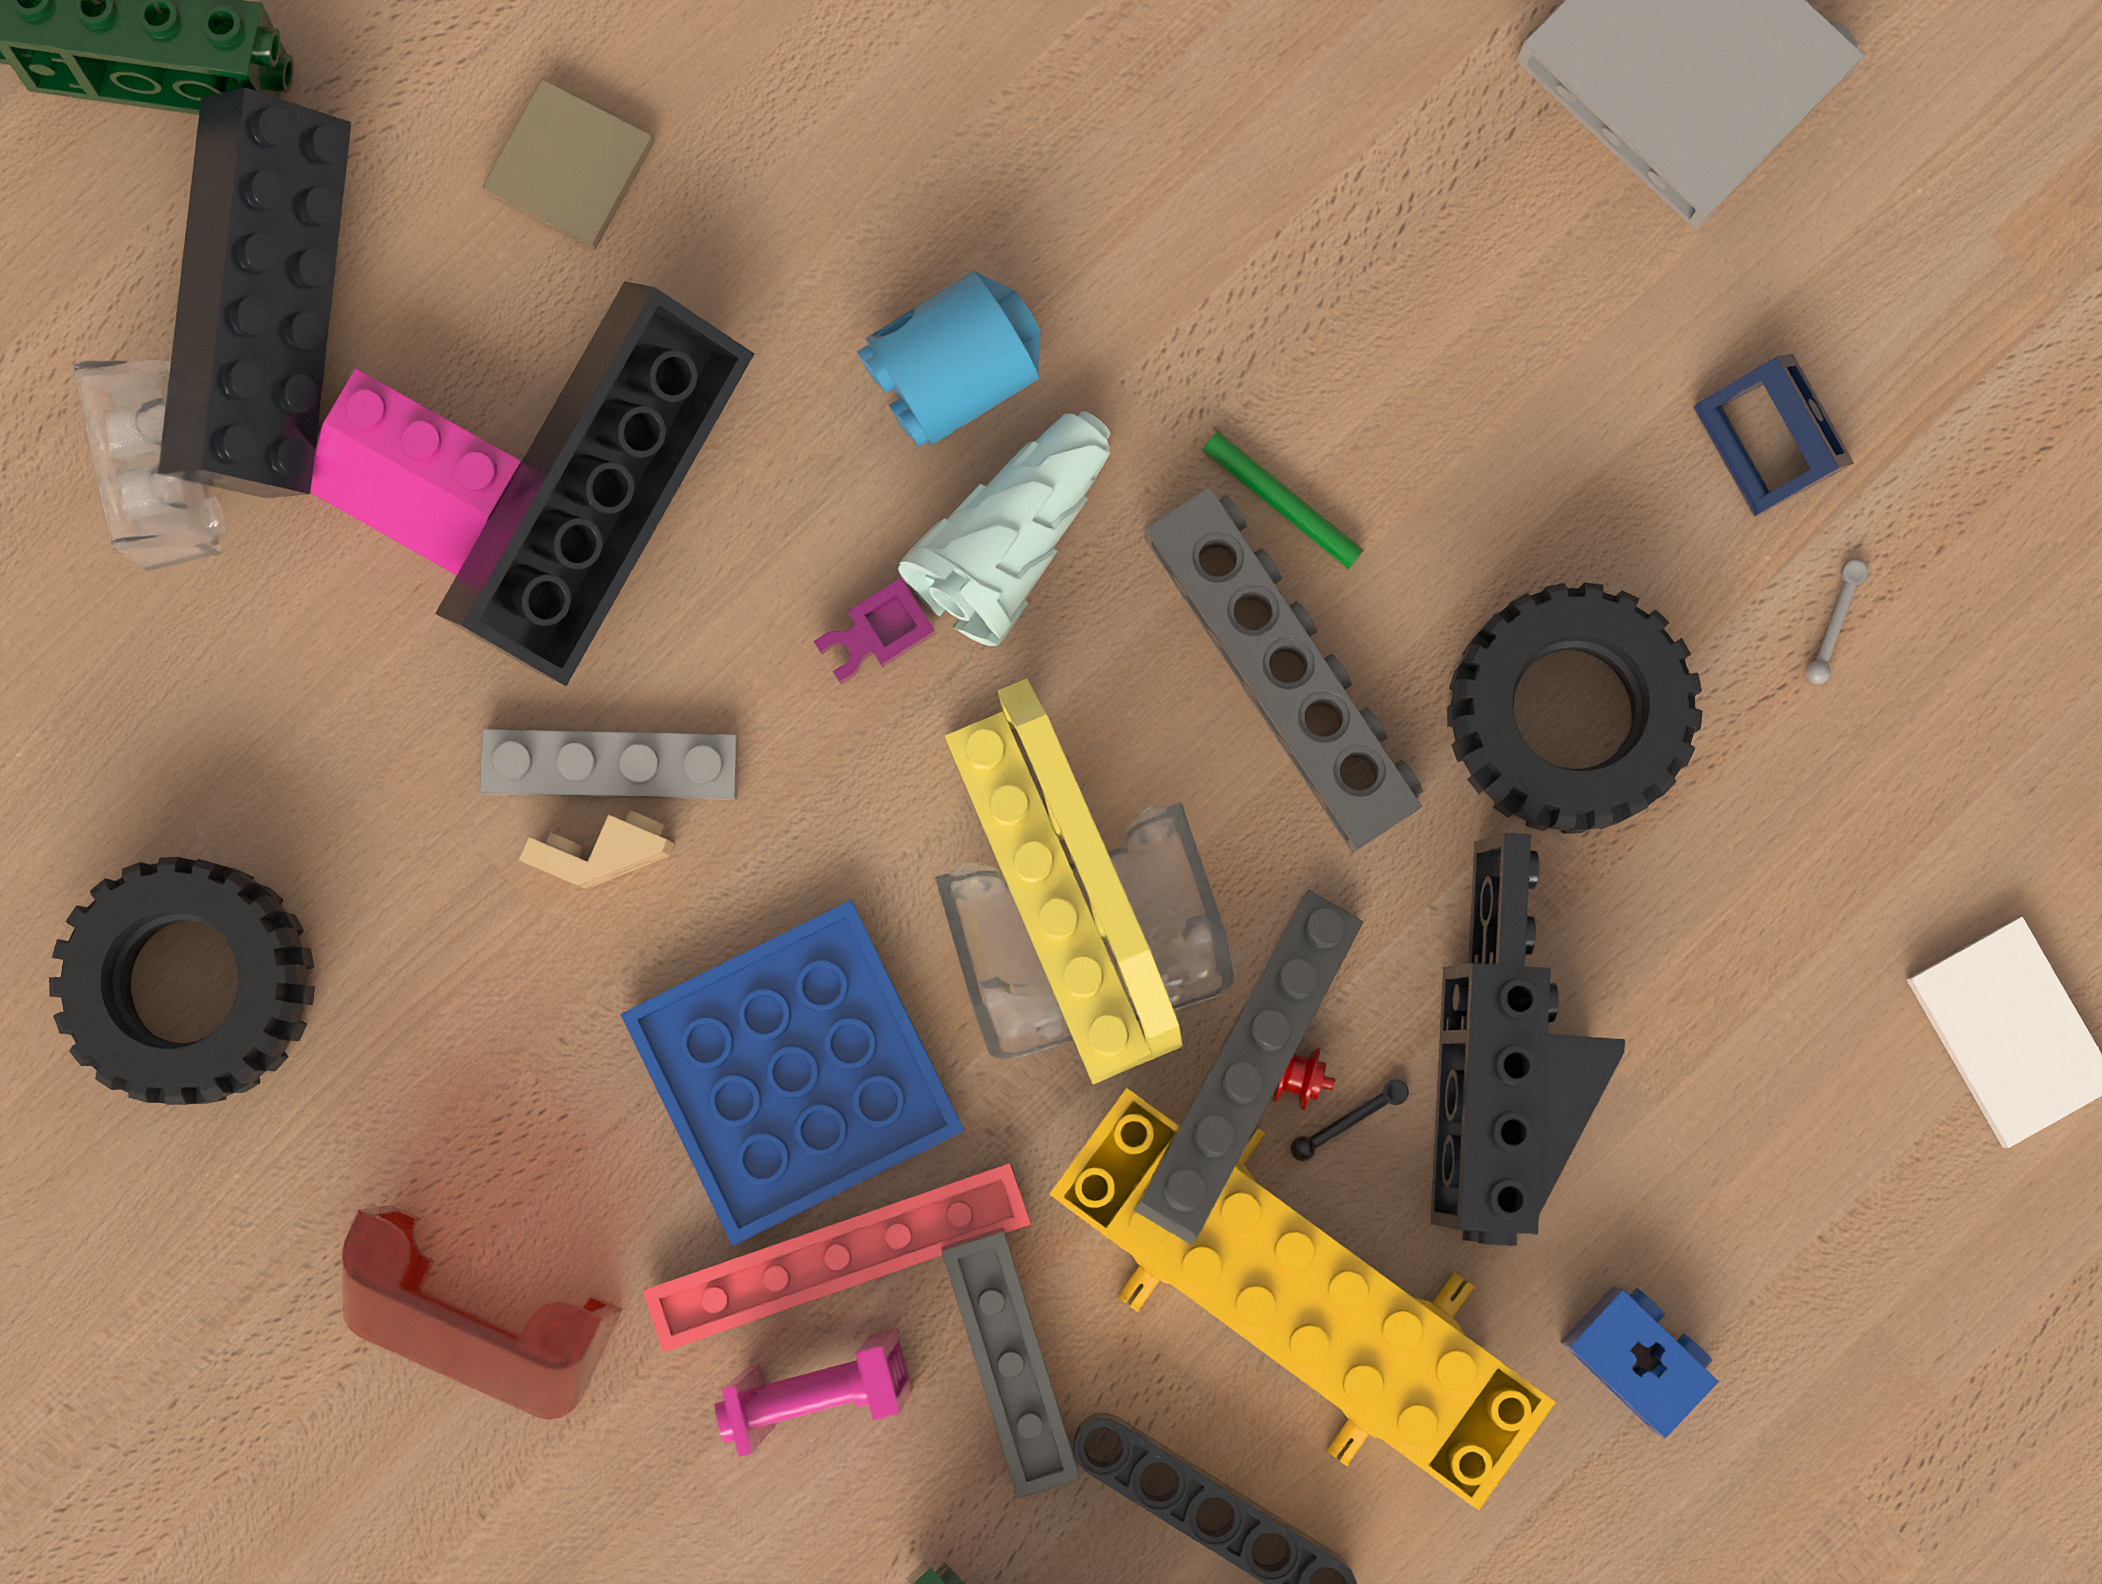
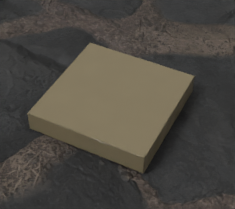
(568, 164)

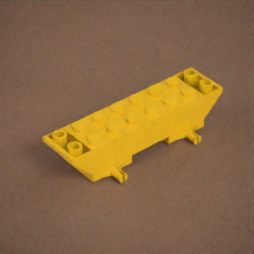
(1315, 1309)

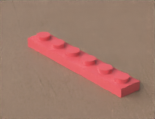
(834, 1257)

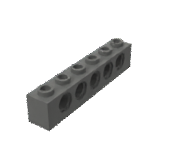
(1211, 522)

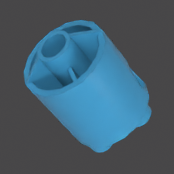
(954, 356)

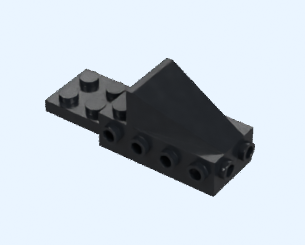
(1505, 1086)

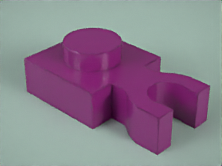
(884, 626)

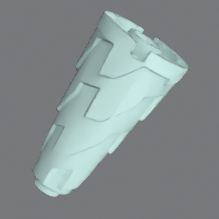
(1005, 533)

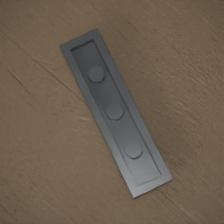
(1010, 1362)

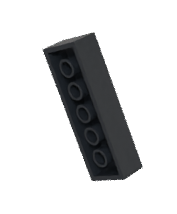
(255, 295)
(595, 482)

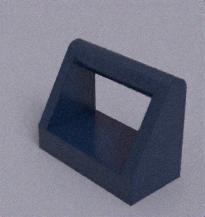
(1803, 418)

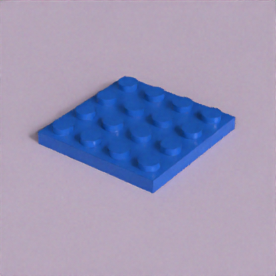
(792, 1072)

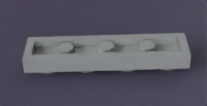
(609, 764)

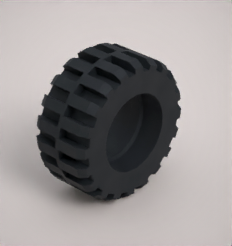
(1643, 659)
(100, 969)

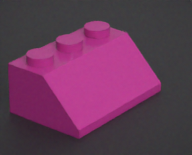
(408, 471)

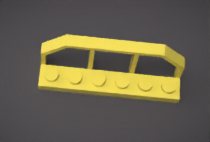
(1048, 892)

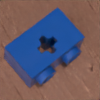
(1655, 1396)

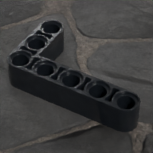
(1193, 1487)

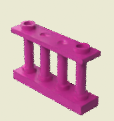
(873, 1379)

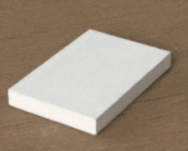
(2011, 1032)

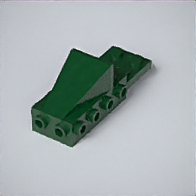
(143, 50)

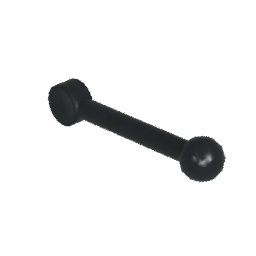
(1393, 1093)

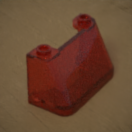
(385, 1304)

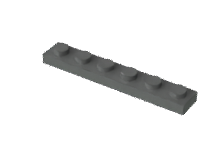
(1248, 1068)

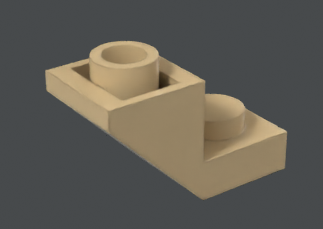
(618, 850)

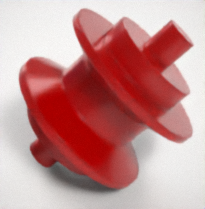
(1304, 1078)

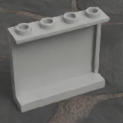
(1690, 85)

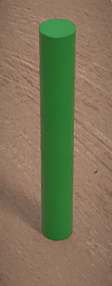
(1282, 500)

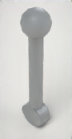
(1852, 575)

